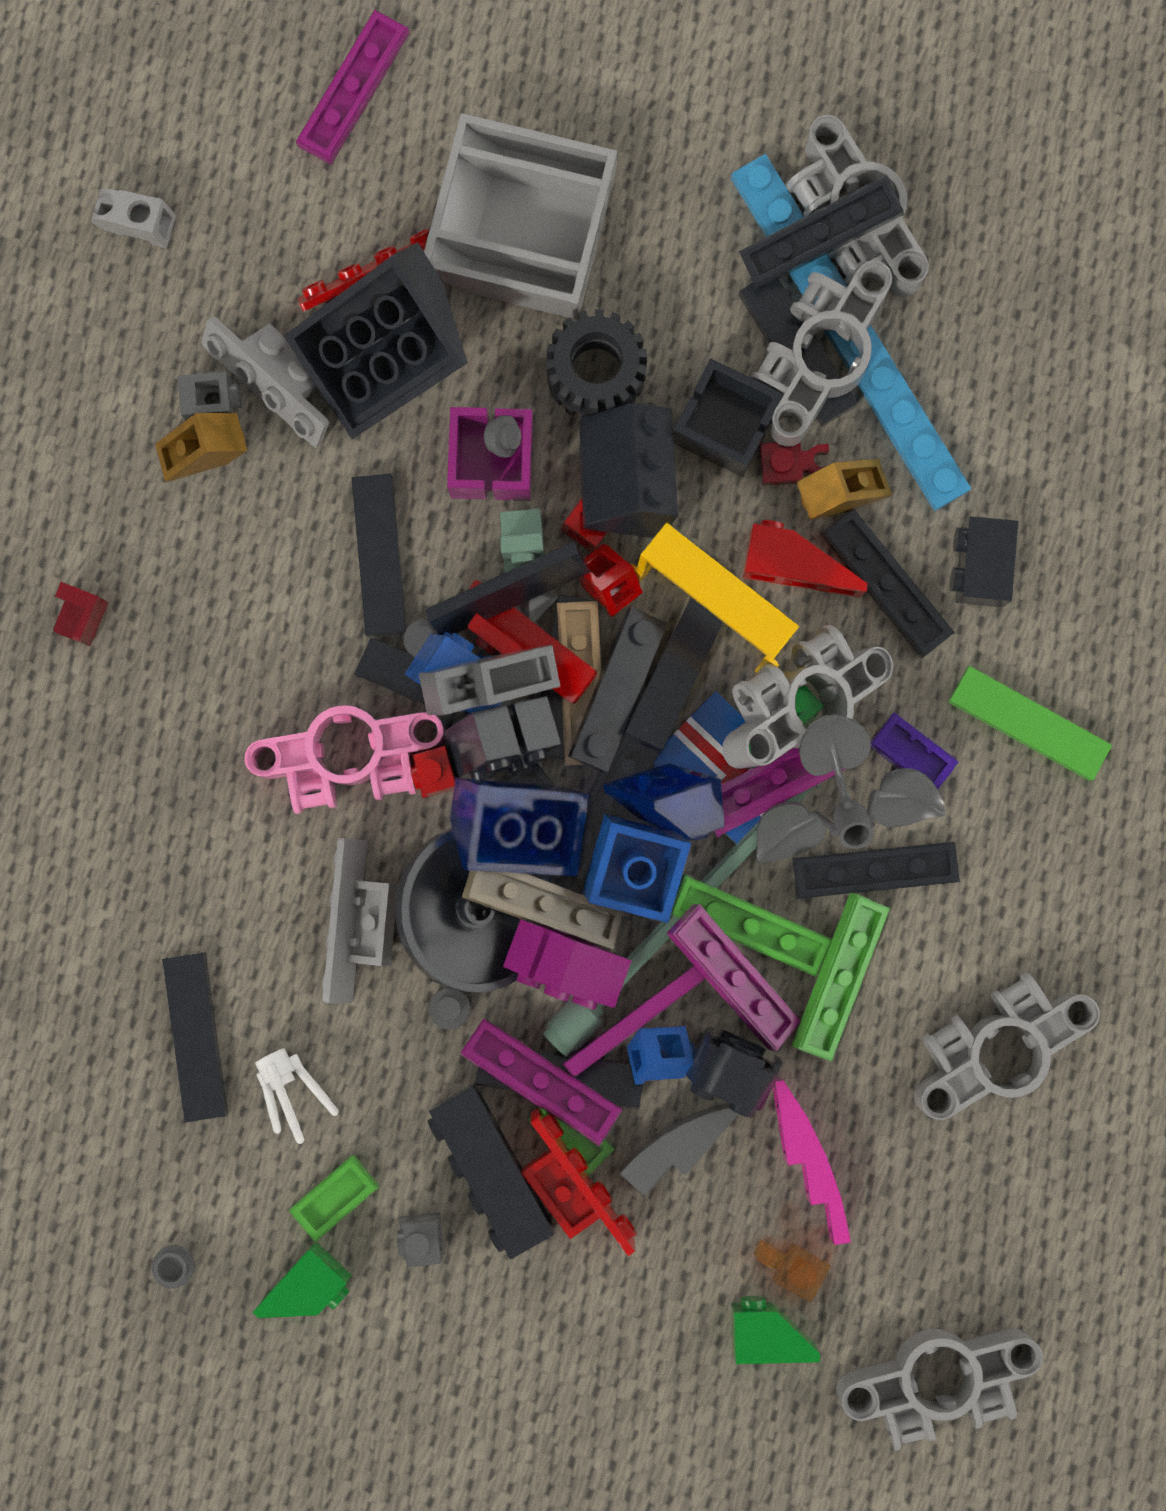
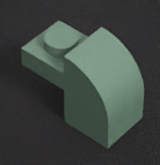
(521, 537)

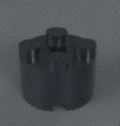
(733, 1072)

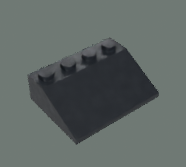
(381, 341)

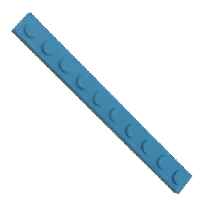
(882, 382)

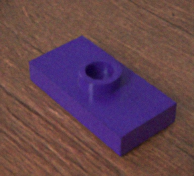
(910, 749)

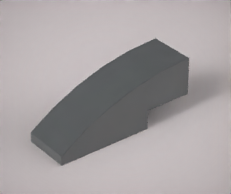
(489, 680)
(676, 1145)

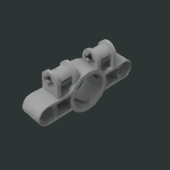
(844, 168)
(839, 309)
(770, 710)
(958, 1049)
(983, 1393)

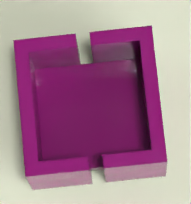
(477, 470)
(566, 966)

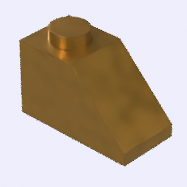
(201, 445)
(843, 487)

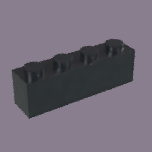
(491, 1170)

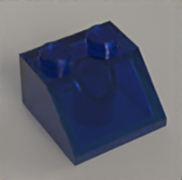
(672, 799)

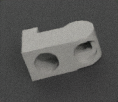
(134, 216)

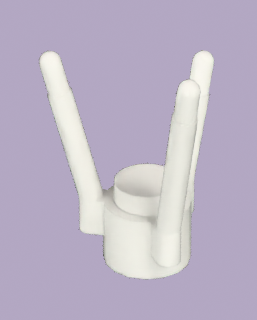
(274, 1074)

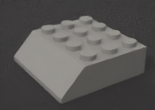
(520, 215)

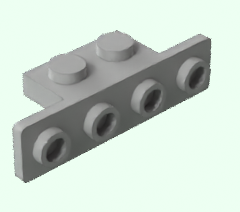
(272, 372)
(359, 922)

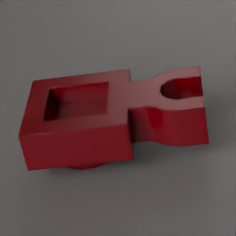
(787, 464)

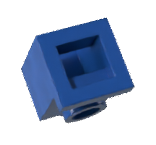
(660, 1053)

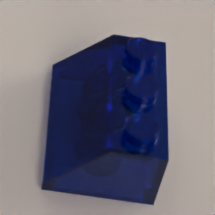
(518, 826)

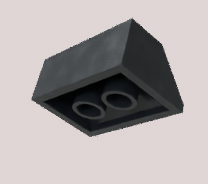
(628, 470)

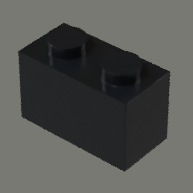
(985, 561)

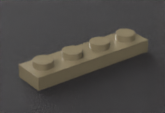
(545, 905)

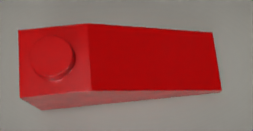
(791, 560)

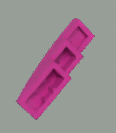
(803, 1147)

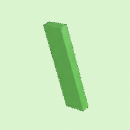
(1029, 723)
(755, 926)
(840, 977)

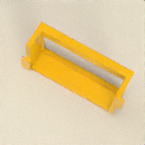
(718, 592)

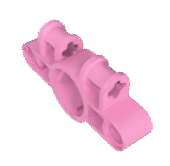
(301, 754)

